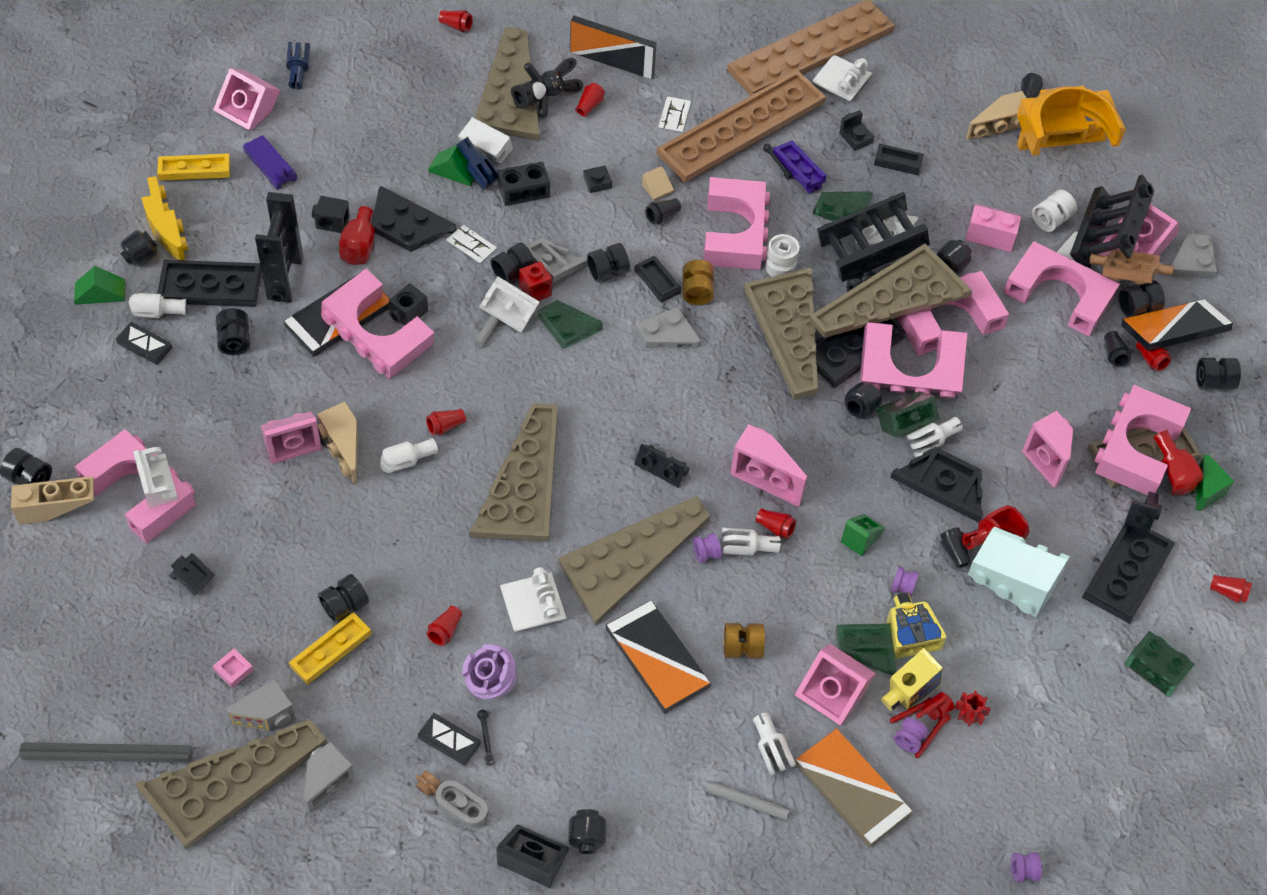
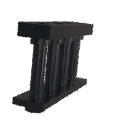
(1100, 211)
(279, 247)
(880, 253)

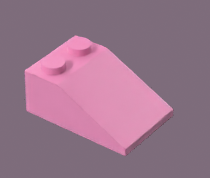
(1155, 235)
(768, 466)

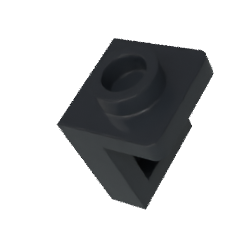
(1143, 514)

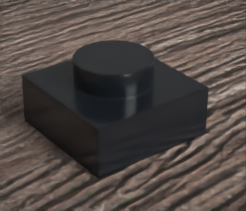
(597, 179)

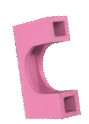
(745, 248)
(1044, 264)
(983, 307)
(387, 353)
(943, 379)
(1119, 459)
(117, 460)

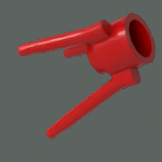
(935, 708)

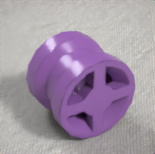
(707, 548)
(904, 581)
(911, 735)
(1026, 867)

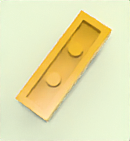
(193, 167)
(330, 648)

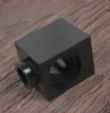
(331, 214)
(408, 305)

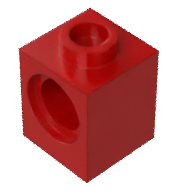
(535, 281)

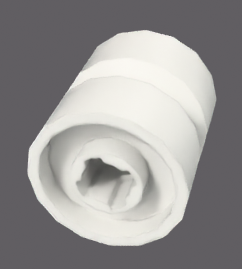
(1054, 210)
(782, 255)

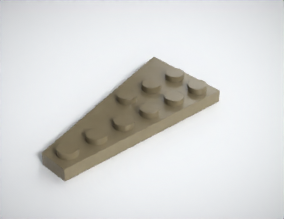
(497, 103)
(902, 288)
(783, 313)
(522, 490)
(622, 561)
(220, 785)

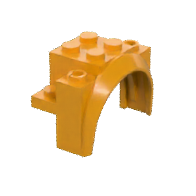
(1060, 119)

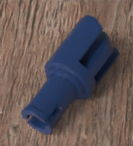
(297, 64)
(478, 164)

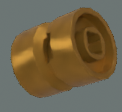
(698, 282)
(753, 640)

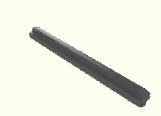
(106, 752)

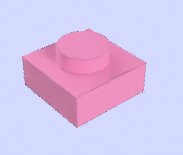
(233, 668)

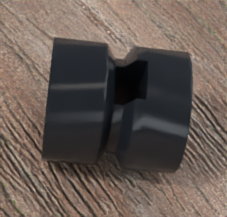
(608, 262)
(508, 264)
(1141, 298)
(232, 331)
(1221, 373)
(23, 468)
(346, 596)

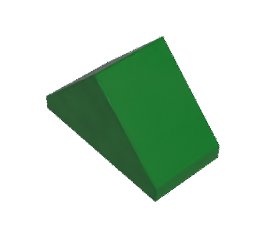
(451, 165)
(99, 287)
(1214, 484)
(861, 533)

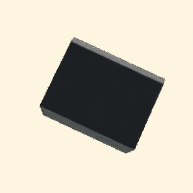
(531, 855)

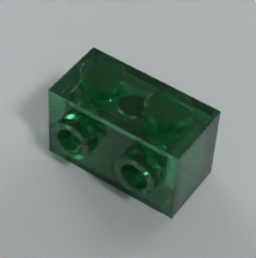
(907, 413)
(1159, 663)

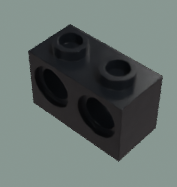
(523, 183)

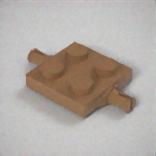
(1139, 268)

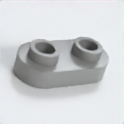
(462, 805)

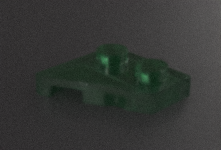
(840, 204)
(567, 323)
(868, 645)

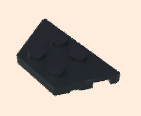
(406, 221)
(945, 481)

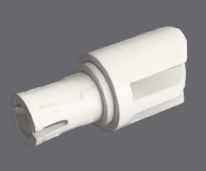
(154, 305)
(935, 435)
(406, 455)
(747, 542)
(771, 743)

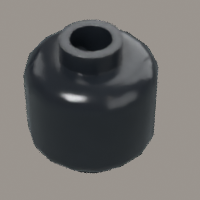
(138, 248)
(955, 255)
(863, 400)
(587, 831)

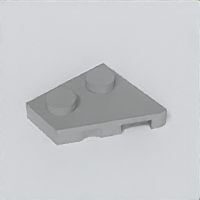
(1196, 257)
(556, 259)
(667, 330)

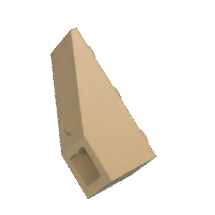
(997, 117)
(341, 432)
(50, 499)

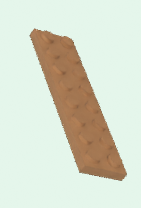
(811, 46)
(740, 126)

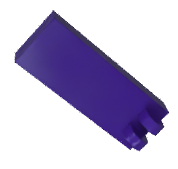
(269, 161)
(801, 166)

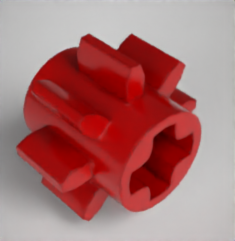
(973, 715)

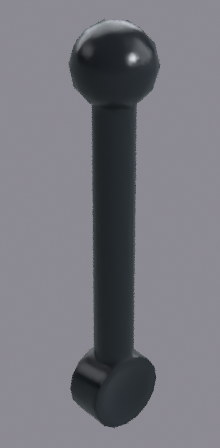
(787, 173)
(489, 758)

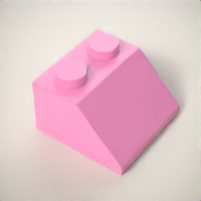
(245, 98)
(993, 227)
(291, 436)
(1050, 446)
(835, 684)

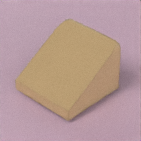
(657, 183)

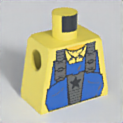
(914, 627)
(913, 681)

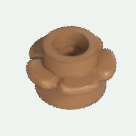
(427, 783)

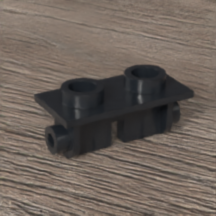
(660, 465)

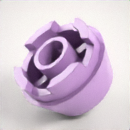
(490, 672)

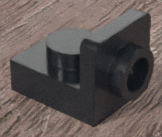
(855, 131)
(191, 573)

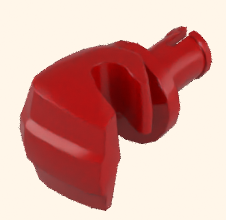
(358, 238)
(1182, 467)
(1004, 518)

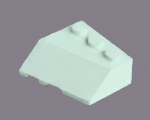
(1017, 570)

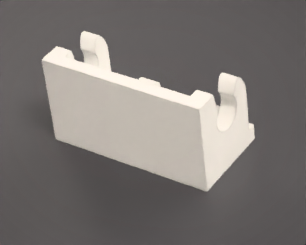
(487, 139)
(509, 304)
(155, 476)

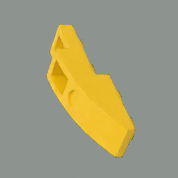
(163, 221)

